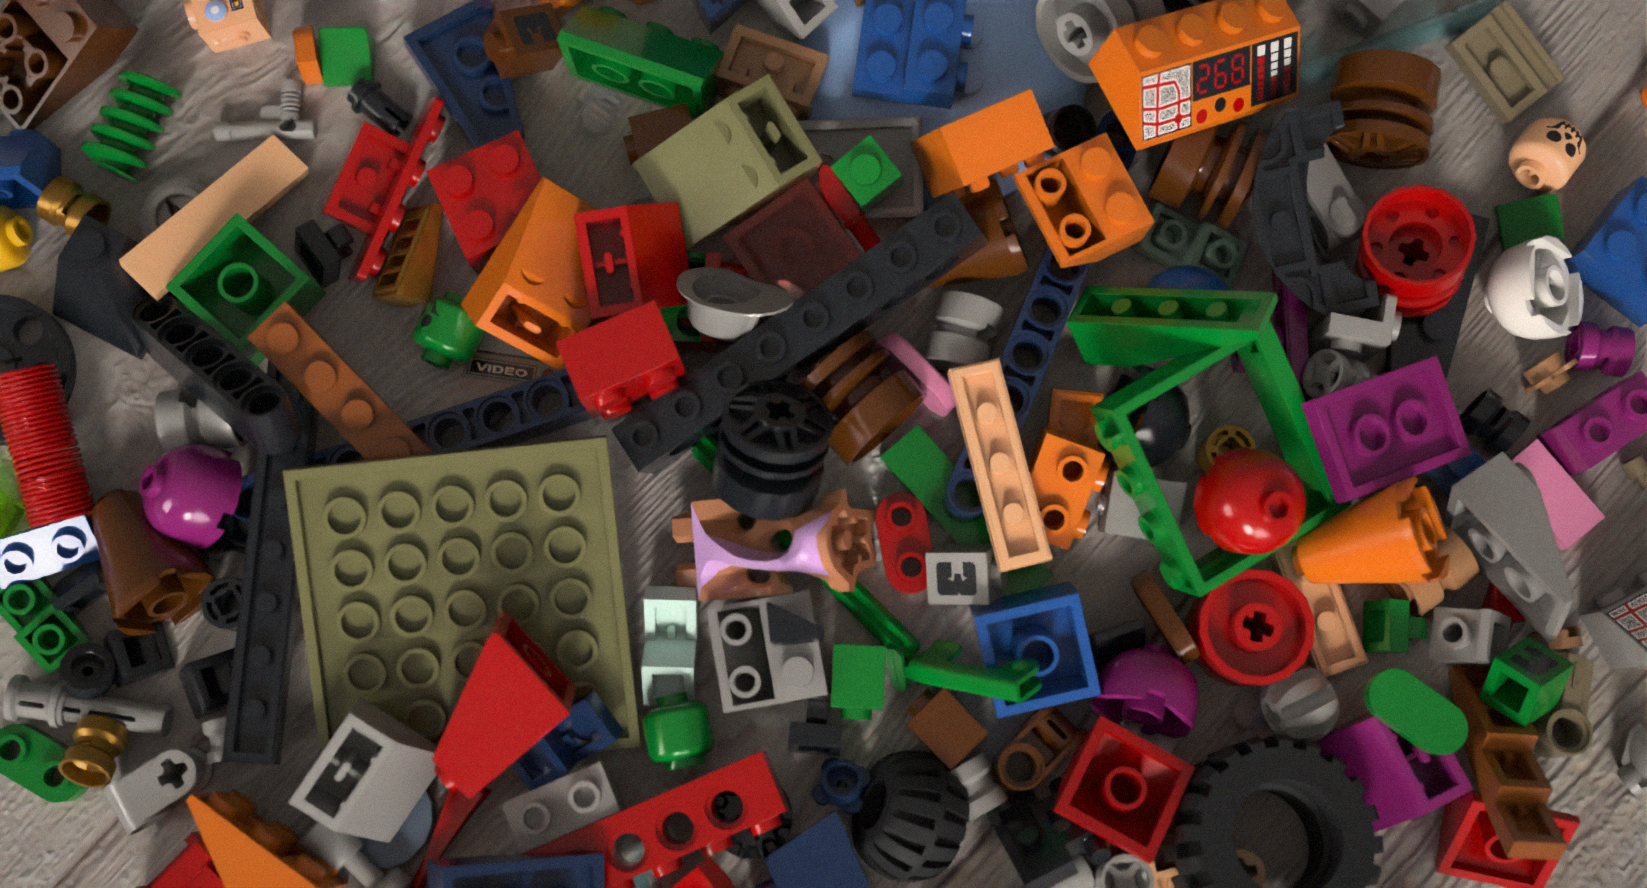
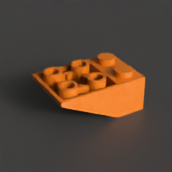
(535, 278)
(251, 850)

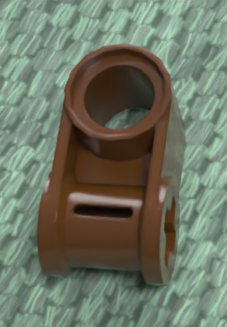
(1041, 744)

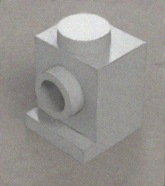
(1482, 639)

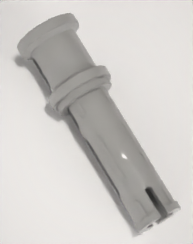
(59, 708)

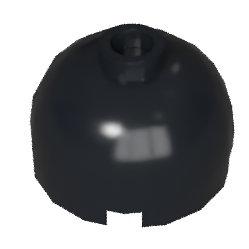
(1159, 424)

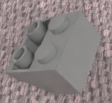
(751, 668)
(367, 775)

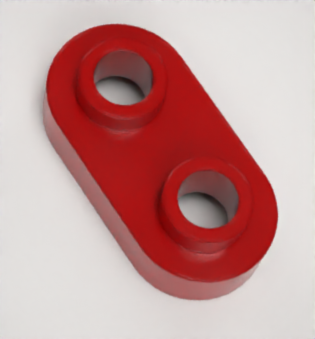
(903, 542)

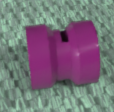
(1599, 348)

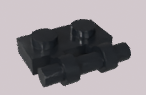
(1034, 845)

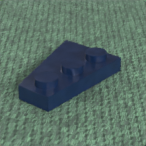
(461, 74)

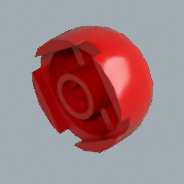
(1250, 501)

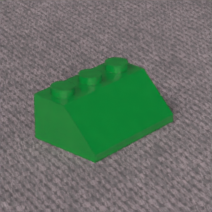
(640, 59)

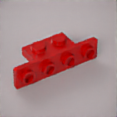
(374, 182)

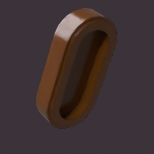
(1164, 617)

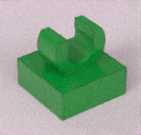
(1389, 627)

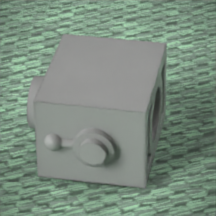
(1120, 513)

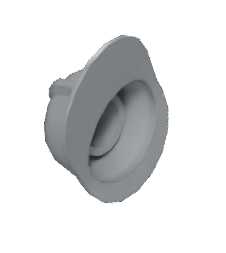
(727, 302)

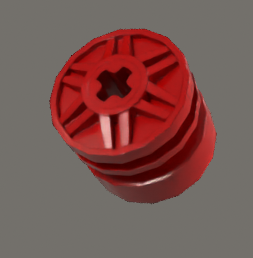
(1422, 226)

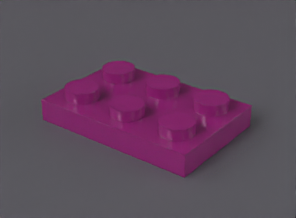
(1386, 429)

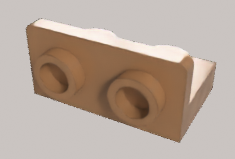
(792, 67)

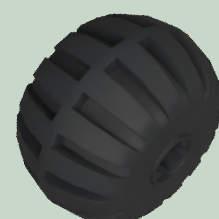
(910, 817)

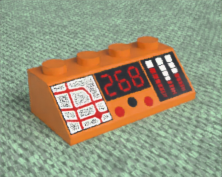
(1199, 67)

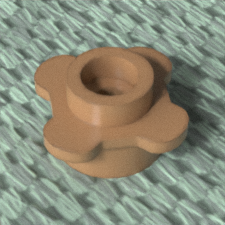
(1548, 373)

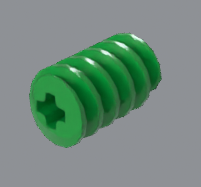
(129, 123)

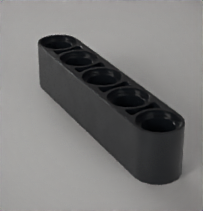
(217, 374)

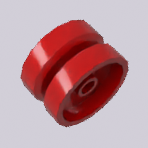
(1279, 623)

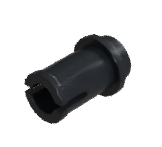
(370, 100)

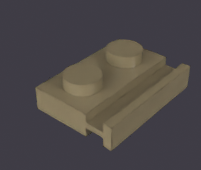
(1504, 62)

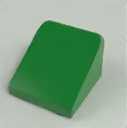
(346, 55)
(1529, 220)

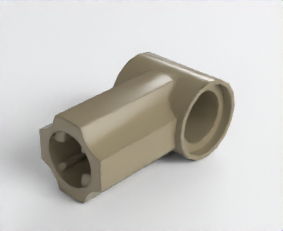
(1569, 713)

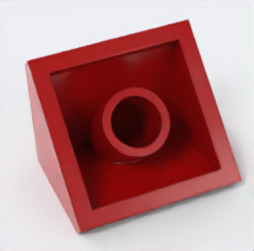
(1123, 788)
(1473, 851)

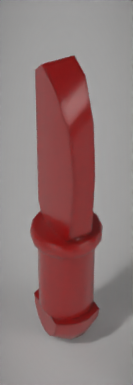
(846, 208)

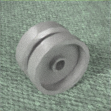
(1077, 29)

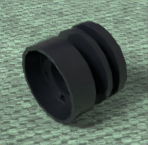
(771, 449)

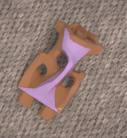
(729, 552)

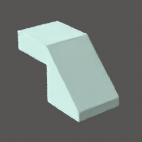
(670, 642)

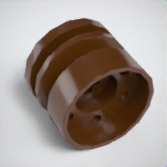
(1384, 108)
(1213, 168)
(859, 398)

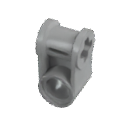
(154, 788)

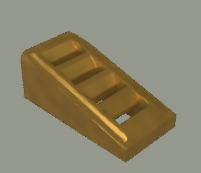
(411, 260)

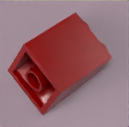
(503, 710)

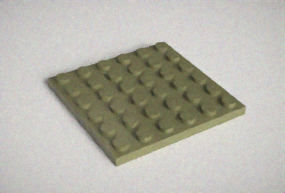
(424, 552)

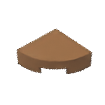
(1567, 638)

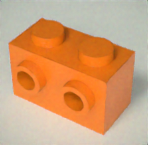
(1063, 477)

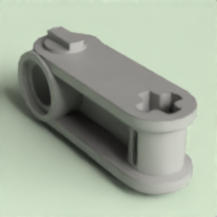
(1332, 203)

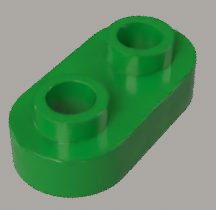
(36, 762)

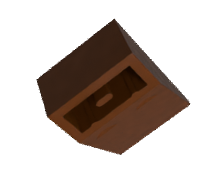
(55, 52)

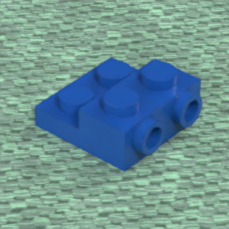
(912, 51)

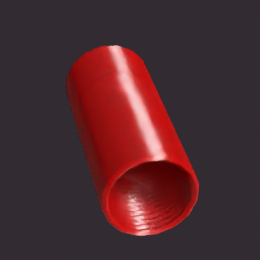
(34, 425)

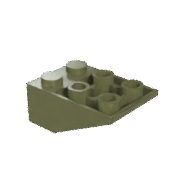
(730, 161)

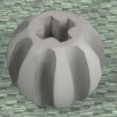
(1301, 705)

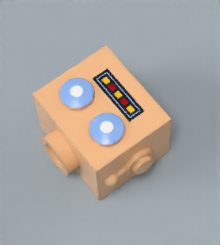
(228, 22)

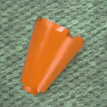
(1377, 541)

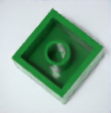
(240, 283)

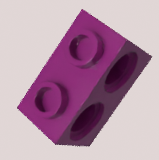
(1599, 425)

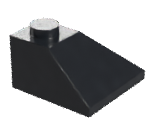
(95, 289)

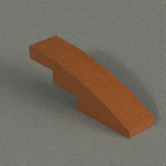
(1506, 772)

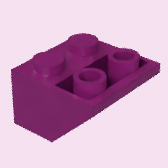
(1395, 772)

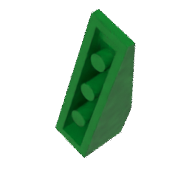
(1159, 323)

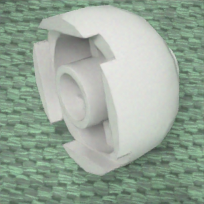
(1533, 290)

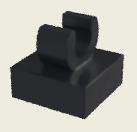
(322, 251)
(815, 734)

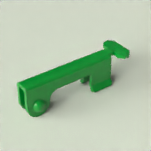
(935, 668)

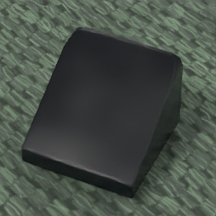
(79, 588)
(791, 629)
(1115, 640)
(139, 655)
(208, 683)

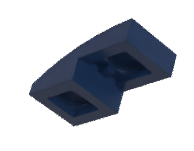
(576, 737)

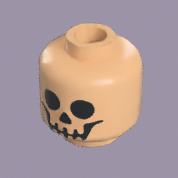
(1548, 152)

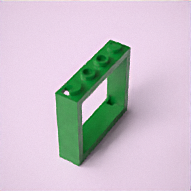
(1282, 405)

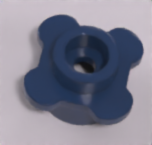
(846, 771)

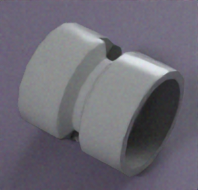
(964, 329)
(187, 420)

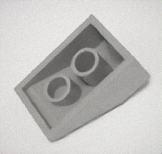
(1512, 539)

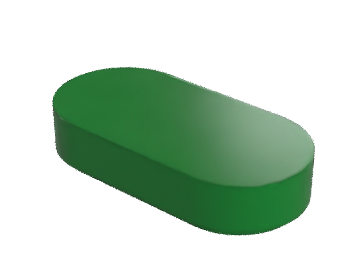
(1416, 711)

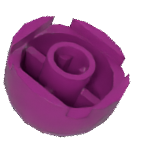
(190, 493)
(1150, 690)

